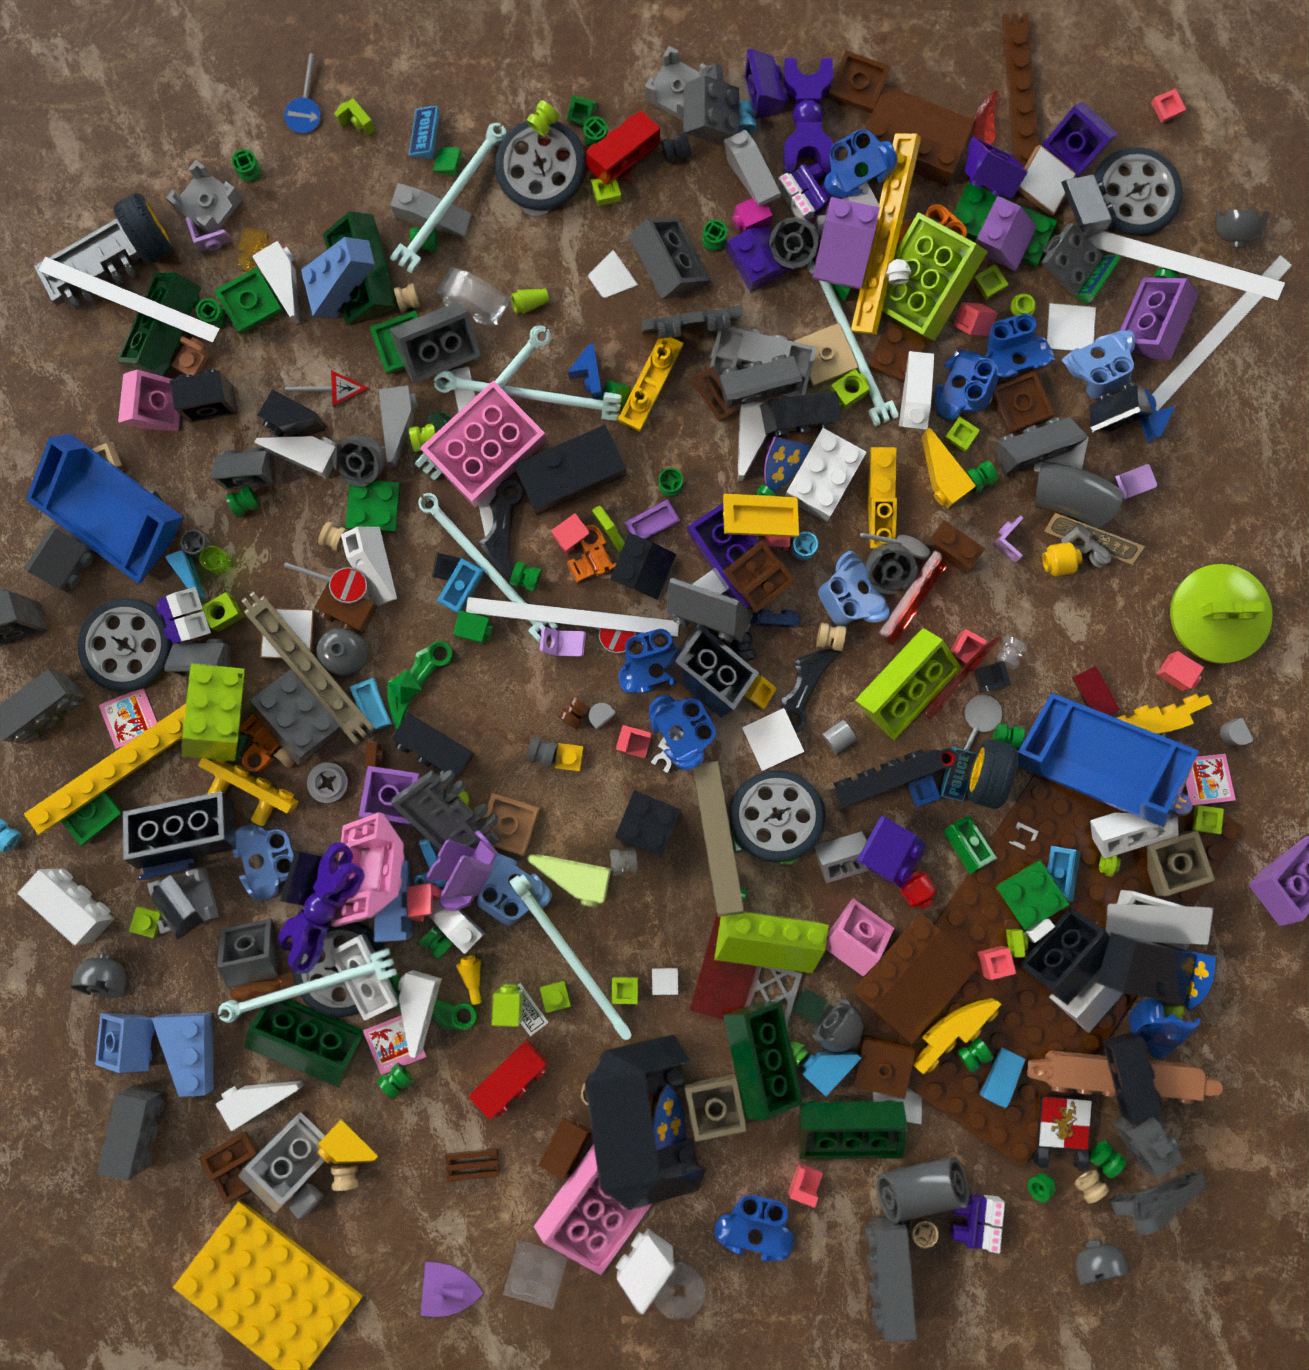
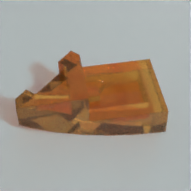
(246, 991)

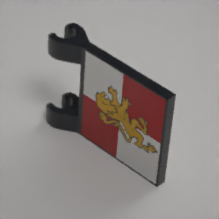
(1063, 1126)

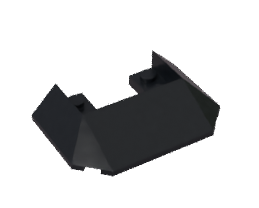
(623, 1129)

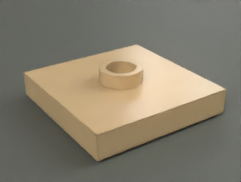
(832, 354)

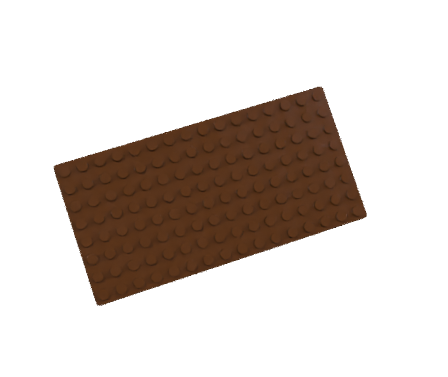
(1027, 1017)

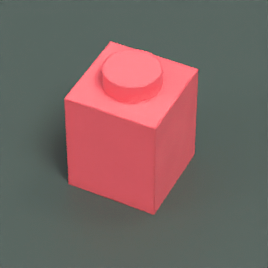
(1180, 671)

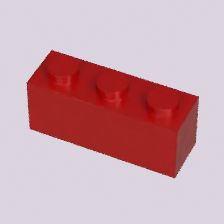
(623, 147)
(509, 1080)

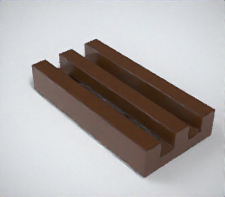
(727, 412)
(472, 1175)

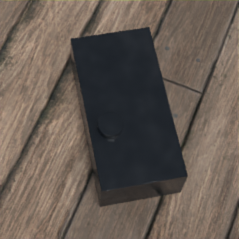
(570, 469)
(179, 830)
(1146, 969)

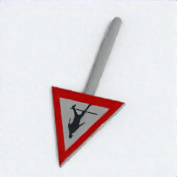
(341, 388)

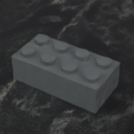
(890, 1279)

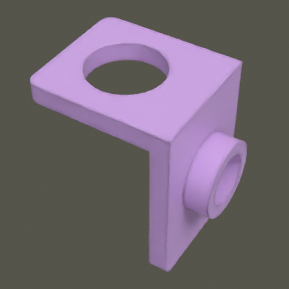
(210, 241)
(1136, 481)
(1005, 546)
(563, 642)

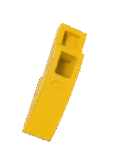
(881, 494)
(1171, 716)
(960, 1023)

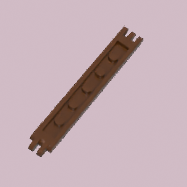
(1020, 86)

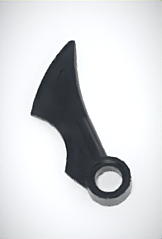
(497, 541)
(809, 670)

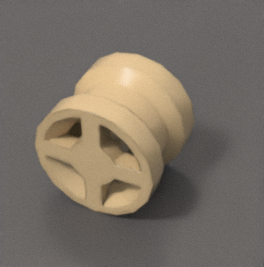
(407, 297)
(331, 536)
(344, 1177)
(1091, 1186)

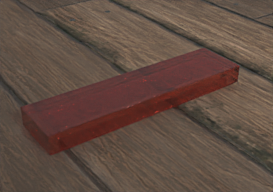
(913, 598)

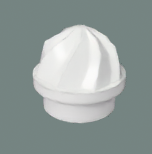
(898, 272)

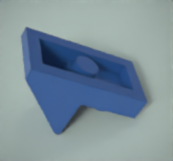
(587, 366)
(1155, 423)

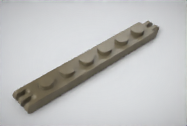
(307, 667)

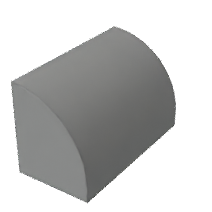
(840, 856)

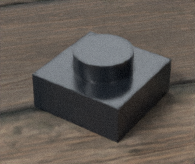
(444, 566)

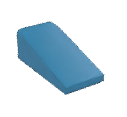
(185, 569)
(1002, 1078)

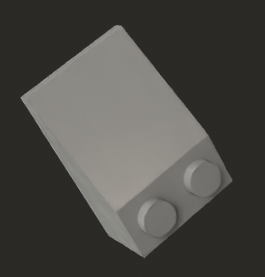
(284, 1163)

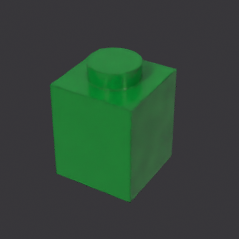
(473, 628)

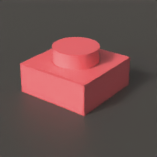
(1168, 105)

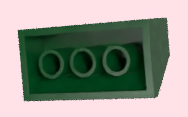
(375, 294)
(151, 340)
(305, 1040)
(852, 1130)

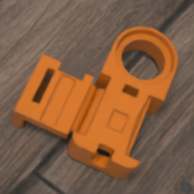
(595, 560)
(266, 742)

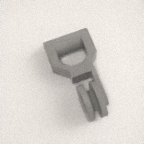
(1098, 556)

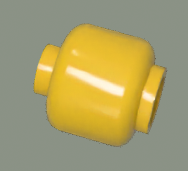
(1061, 559)

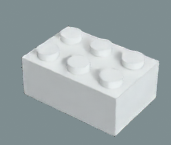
(825, 474)
(66, 905)

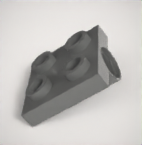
(1071, 258)

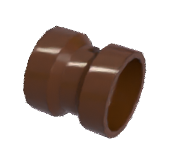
(573, 712)

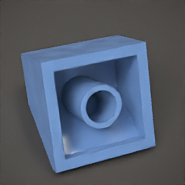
(124, 1042)

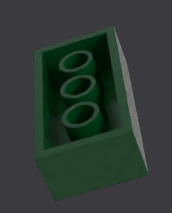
(763, 1060)

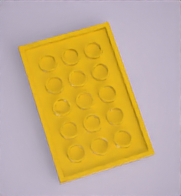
(267, 1290)

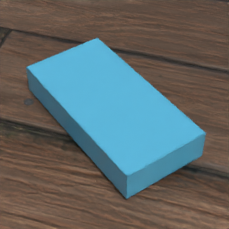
(371, 703)

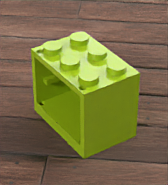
(212, 712)

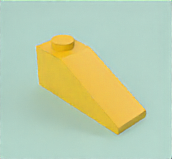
(945, 473)

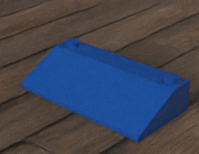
(102, 506)
(1107, 759)

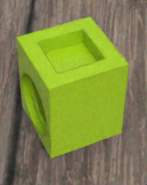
(845, 398)
(231, 616)

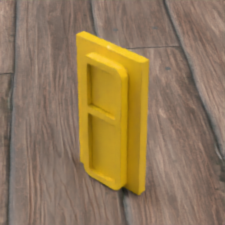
(760, 515)

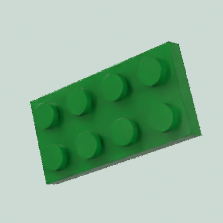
(975, 207)

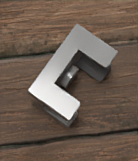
(668, 86)
(205, 200)
(198, 890)

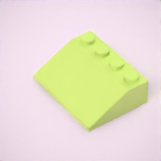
(579, 879)

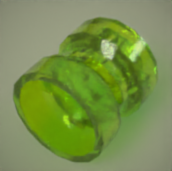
(211, 556)

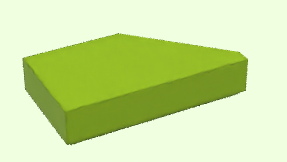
(608, 527)

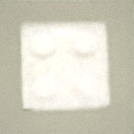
(535, 1274)

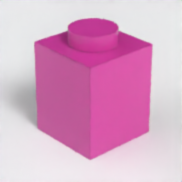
(750, 215)

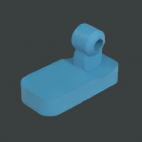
(431, 856)

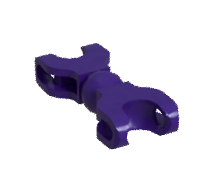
(807, 115)
(310, 925)

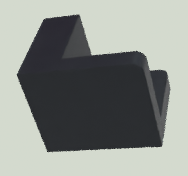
(992, 677)

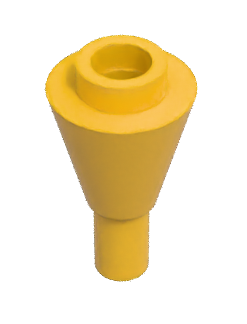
(470, 969)

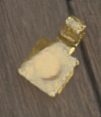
(250, 243)

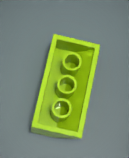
(909, 683)
(771, 941)

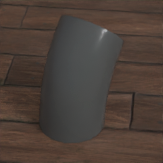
(1077, 494)
(923, 1190)

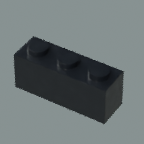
(800, 413)
(431, 746)
(1132, 1077)

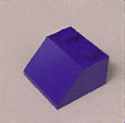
(764, 84)
(1079, 138)
(993, 169)
(754, 258)
(891, 852)

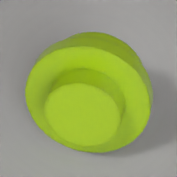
(1023, 305)
(1109, 865)

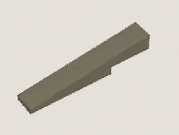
(718, 839)

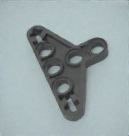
(1159, 1204)

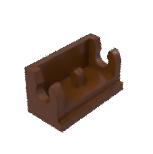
(565, 1148)

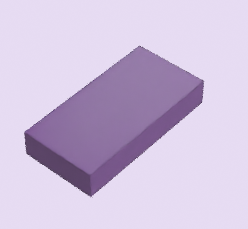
(653, 520)

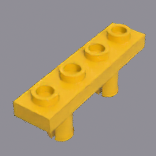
(650, 383)
(258, 787)

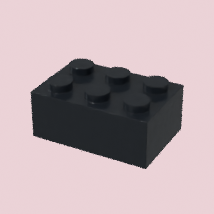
(711, 671)
(1067, 956)

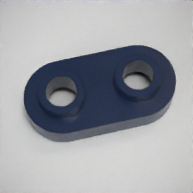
(765, 618)

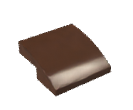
(758, 576)
(227, 1162)

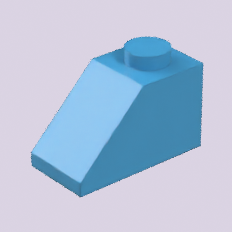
(828, 1068)

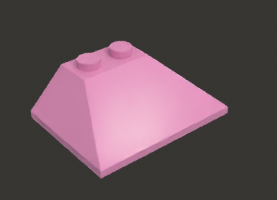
(380, 855)

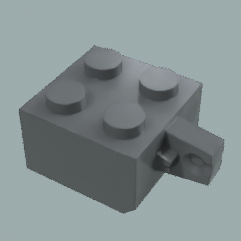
(711, 106)
(1150, 1144)

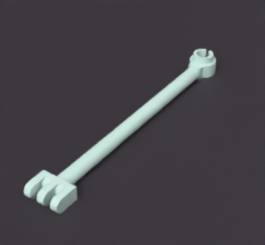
(409, 253)
(533, 343)
(609, 404)
(880, 407)
(480, 560)
(521, 886)
(377, 965)

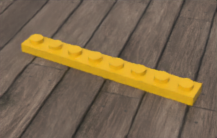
(886, 235)
(107, 773)

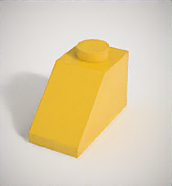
(344, 1147)

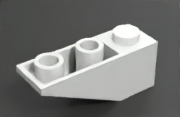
(367, 554)

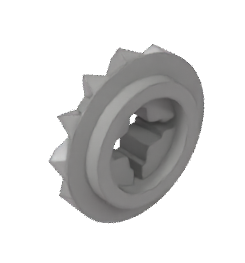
(315, 782)

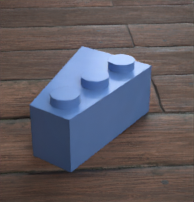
(335, 274)
(392, 920)
(188, 1050)

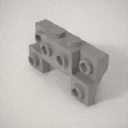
(742, 347)

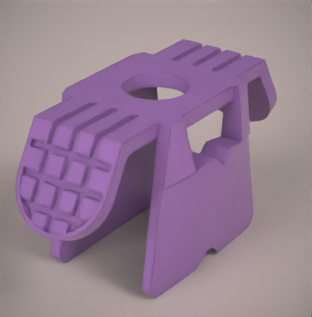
(464, 874)

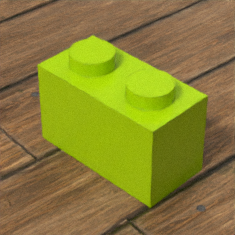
(508, 1005)

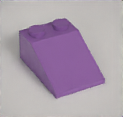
(845, 243)
(1285, 885)

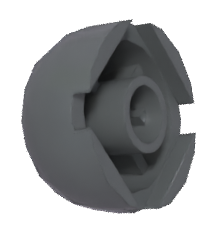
(1240, 226)
(794, 242)
(358, 459)
(891, 568)
(342, 652)
(100, 976)
(839, 1027)
(1100, 1263)

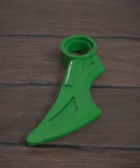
(423, 667)
(444, 1013)

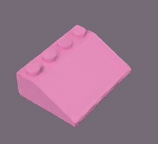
(484, 443)
(586, 1220)

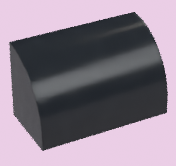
(175, 907)

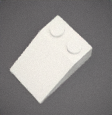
(645, 1268)

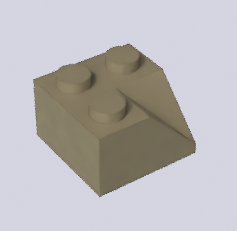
(1178, 864)
(715, 1107)

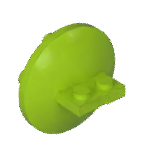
(1221, 613)

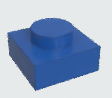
(923, 790)

